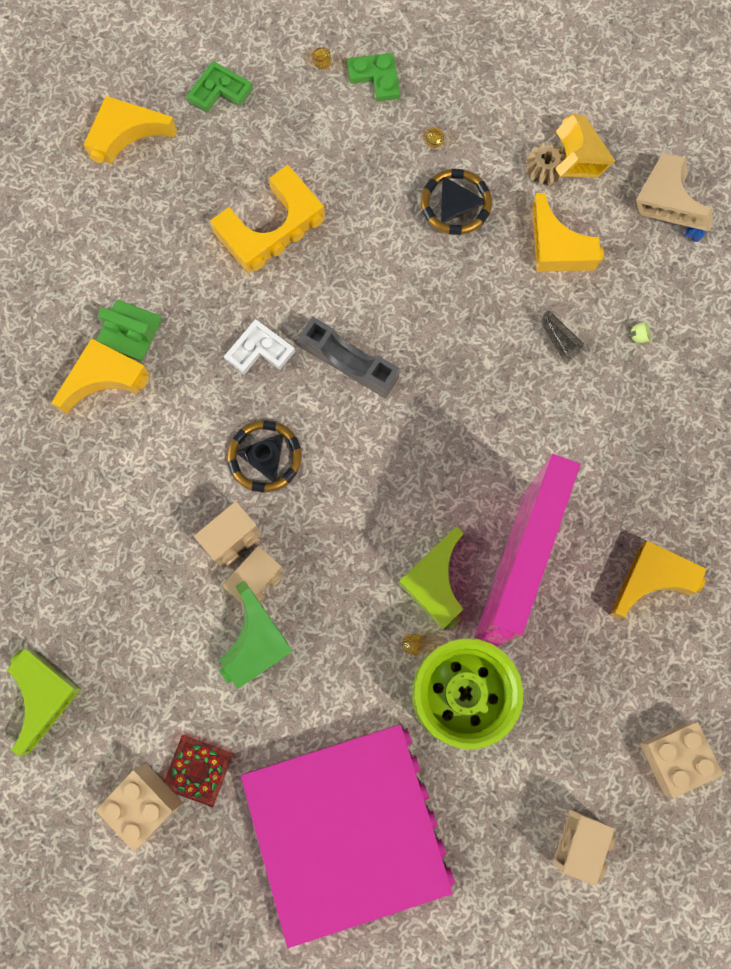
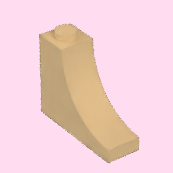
(666, 199)

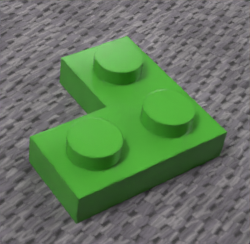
(376, 68)
(216, 82)

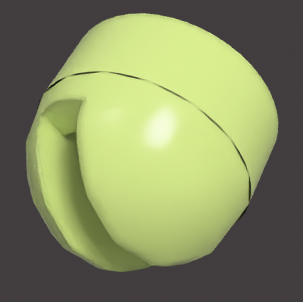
(642, 333)

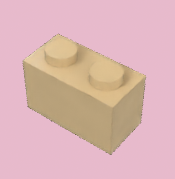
(258, 571)

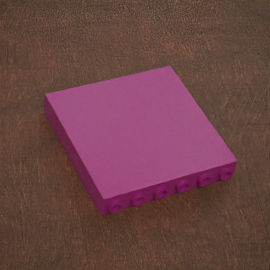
(527, 552)
(346, 835)

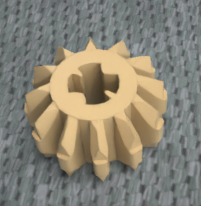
(542, 163)

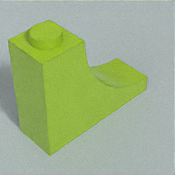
(430, 583)
(44, 694)

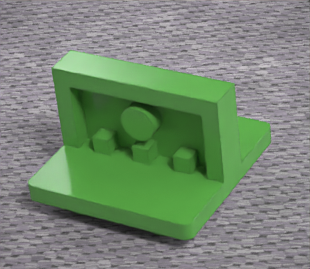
(128, 329)

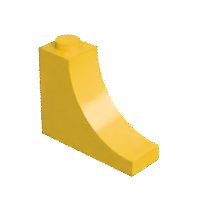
(121, 124)
(583, 148)
(560, 247)
(99, 370)
(655, 571)

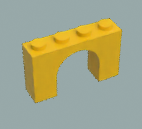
(255, 248)

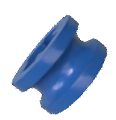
(697, 234)

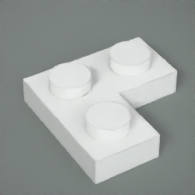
(258, 342)

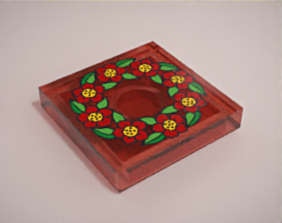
(198, 770)

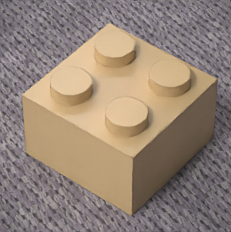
(229, 535)
(681, 759)
(139, 806)
(584, 848)

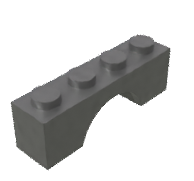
(329, 347)

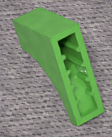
(258, 644)

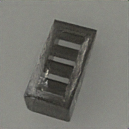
(564, 340)

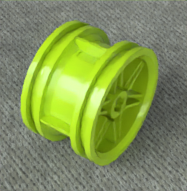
(501, 680)

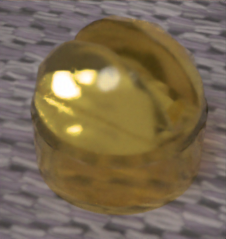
(321, 58)
(434, 137)
(412, 644)

